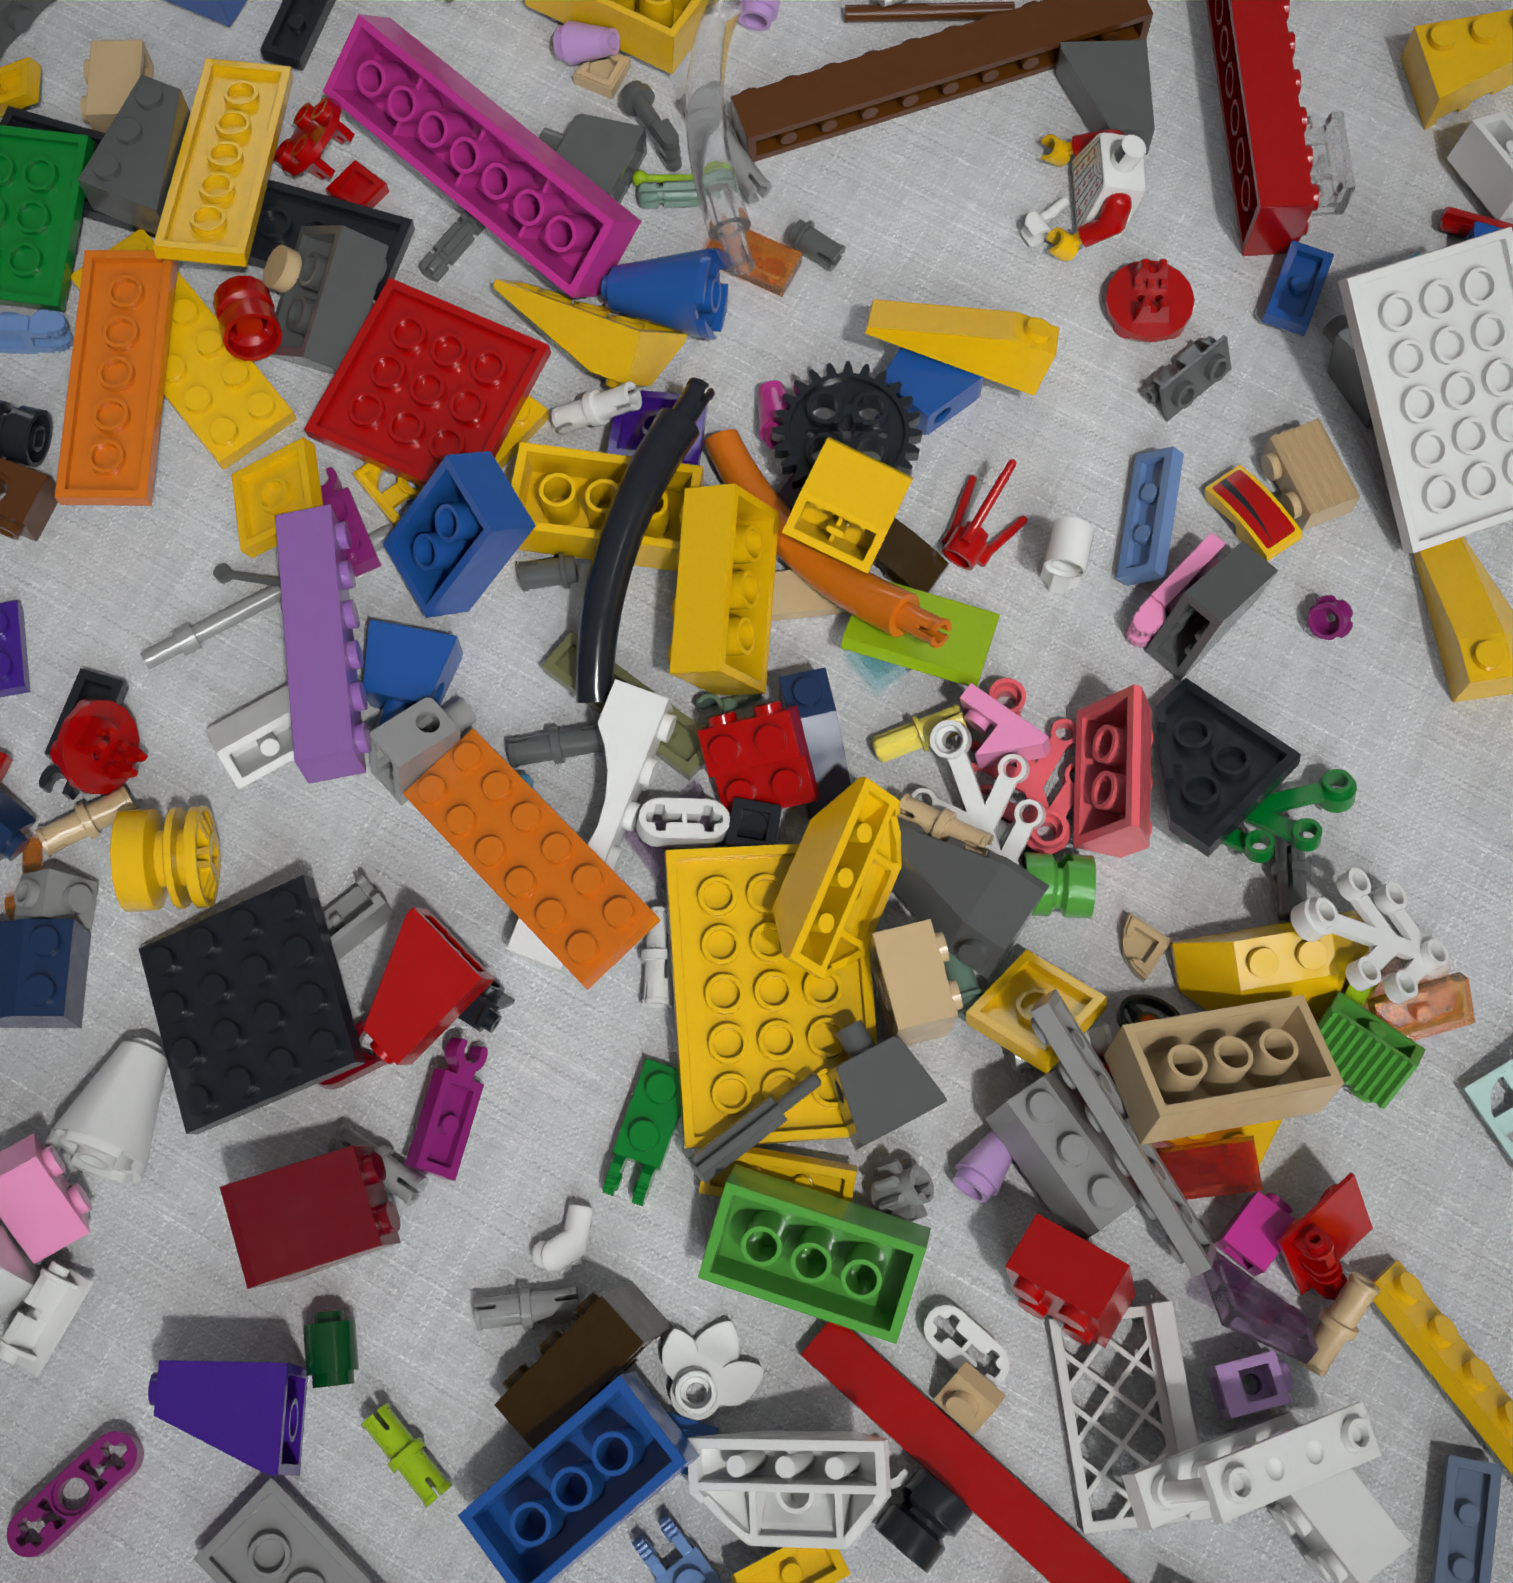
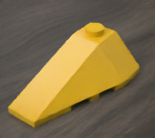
(602, 342)

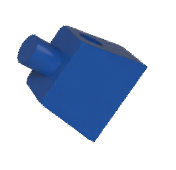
(936, 387)
(407, 666)

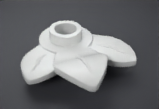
(712, 1363)

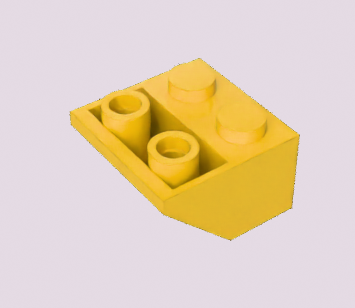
(847, 505)

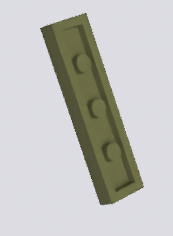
(682, 750)

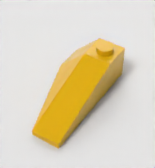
(982, 341)
(1468, 621)

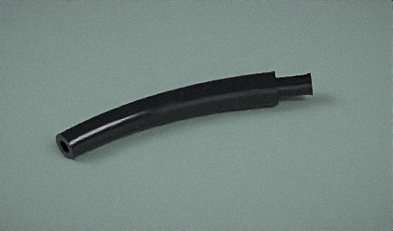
(622, 533)

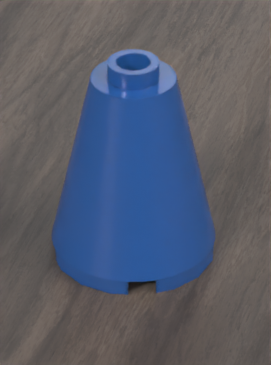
(672, 291)

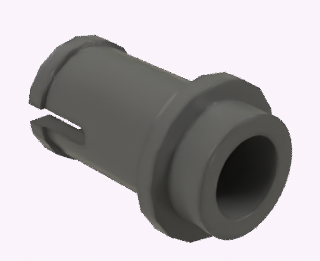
(815, 244)
(548, 572)

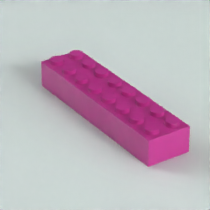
(480, 156)

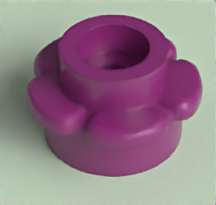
(1322, 626)

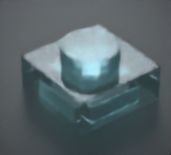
(875, 672)

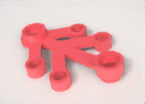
(1038, 776)

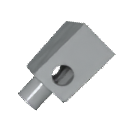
(415, 742)

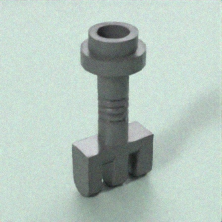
(638, 100)

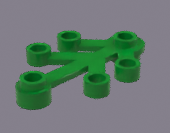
(1265, 817)

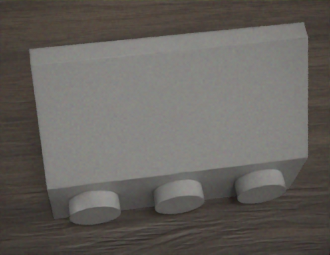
(1064, 1155)

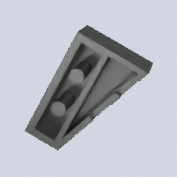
(138, 155)

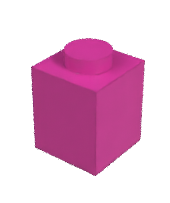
(1254, 1232)

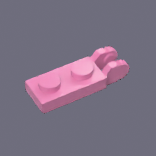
(1153, 611)

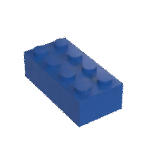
(579, 1484)

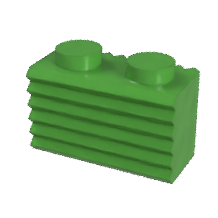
(1368, 1051)

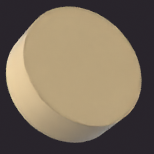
(282, 269)

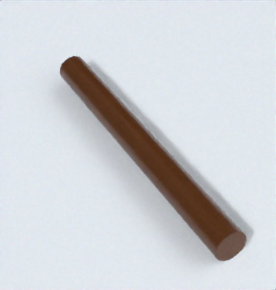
(924, 11)

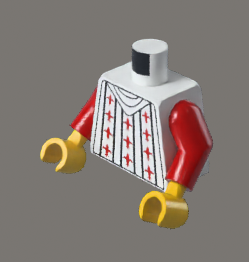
(1105, 183)

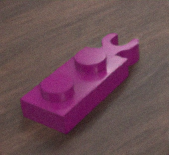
(363, 554)
(448, 1112)

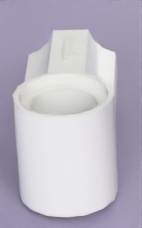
(1067, 554)

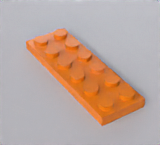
(116, 379)
(531, 858)

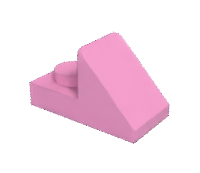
(1009, 731)

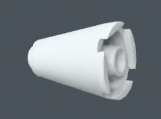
(115, 1114)

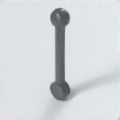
(225, 574)

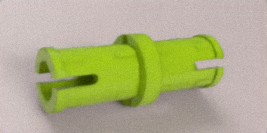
(406, 1455)

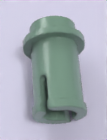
(966, 982)

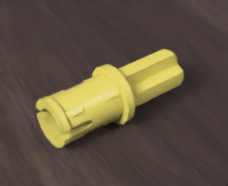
(913, 735)

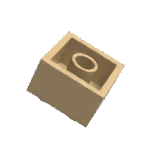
(913, 982)

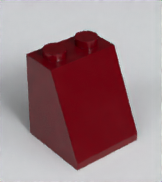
(311, 1215)

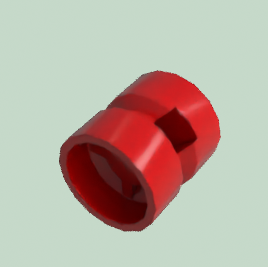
(247, 318)

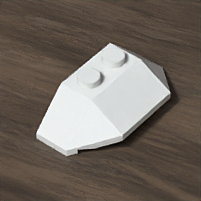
(792, 1485)

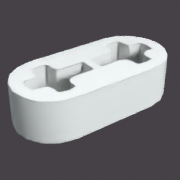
(682, 822)
(972, 1335)

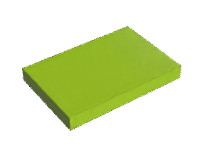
(957, 660)

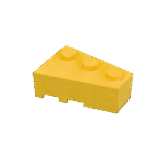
(1458, 62)

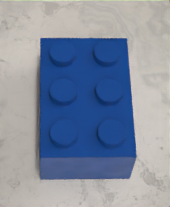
(458, 533)

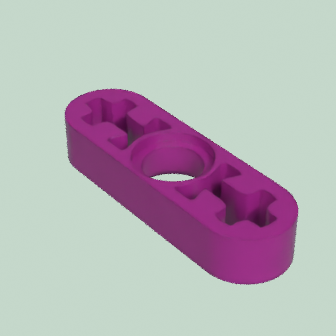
(54, 1531)

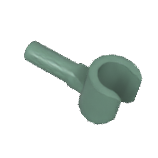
(727, 704)

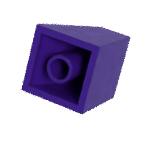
(237, 1407)

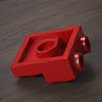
(760, 756)

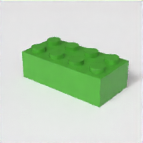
(814, 1253)

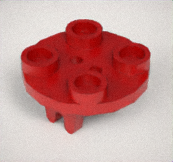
(313, 132)
(1149, 319)
(83, 736)

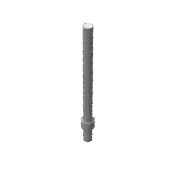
(188, 638)

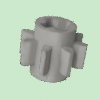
(902, 1190)

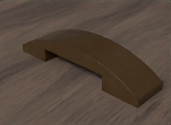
(902, 555)

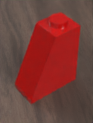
(422, 989)

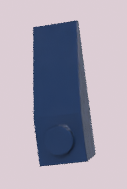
(822, 732)

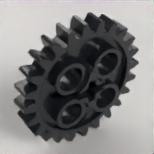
(846, 396)

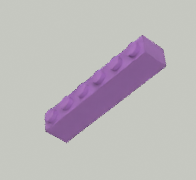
(321, 645)

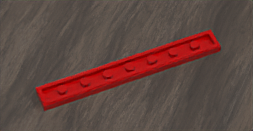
(956, 1459)

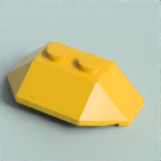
(840, 880)
(1264, 966)

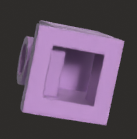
(1272, 1379)

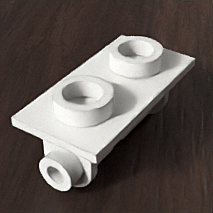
(53, 1305)

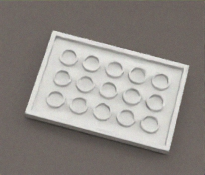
(1440, 384)

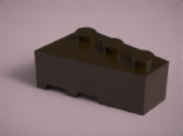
(580, 1361)

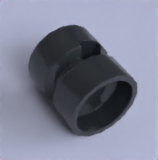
(24, 434)
(923, 1519)

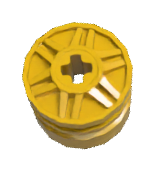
(165, 858)

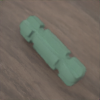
(672, 194)

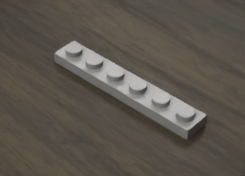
(1107, 1113)

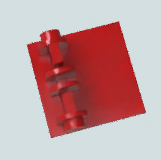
(1324, 1236)

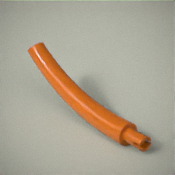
(853, 590)

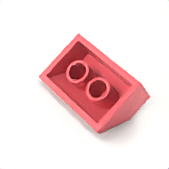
(1113, 774)

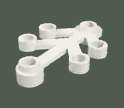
(981, 814)
(1421, 953)

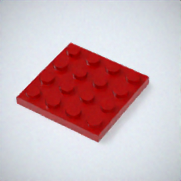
(425, 384)

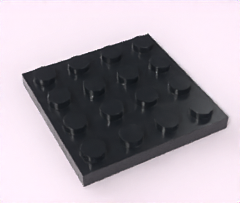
(251, 1005)

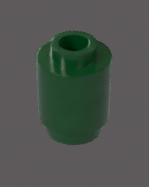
(331, 1349)

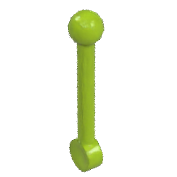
(641, 176)

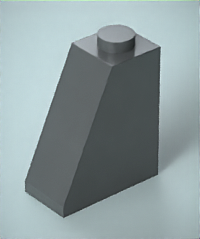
(1109, 85)
(1210, 609)

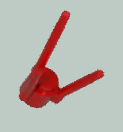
(967, 543)

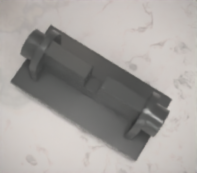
(1201, 367)

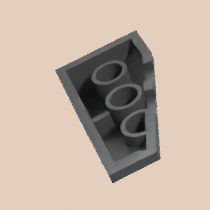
(967, 896)

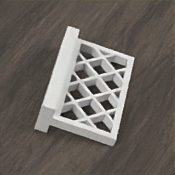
(1170, 1393)

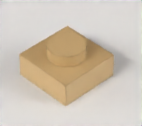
(969, 1398)

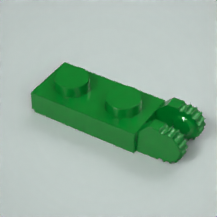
(646, 1129)

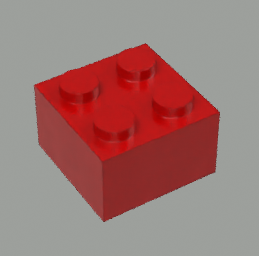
(1070, 1282)

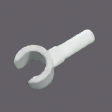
(1036, 225)

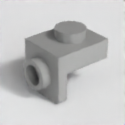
(55, 896)

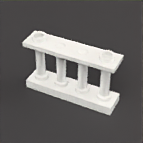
(1251, 1466)

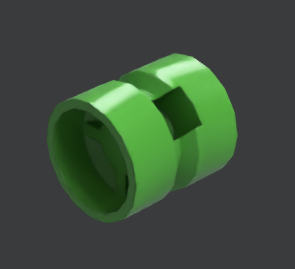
(1069, 881)

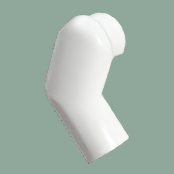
(568, 1245)

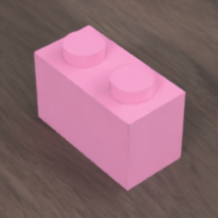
(39, 1201)

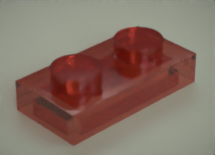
(1214, 1167)

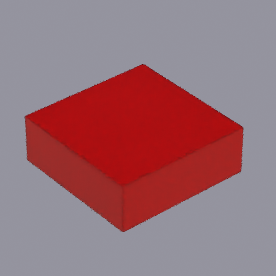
(358, 186)

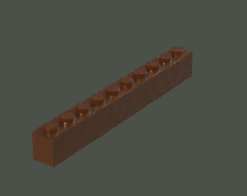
(925, 72)

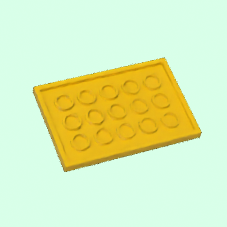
(741, 1009)

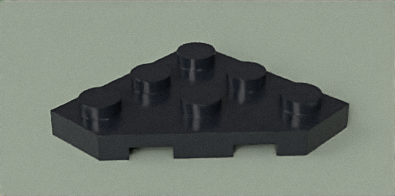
(1214, 765)

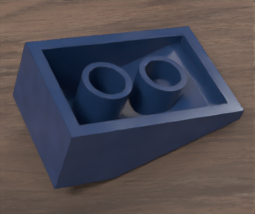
(43, 973)

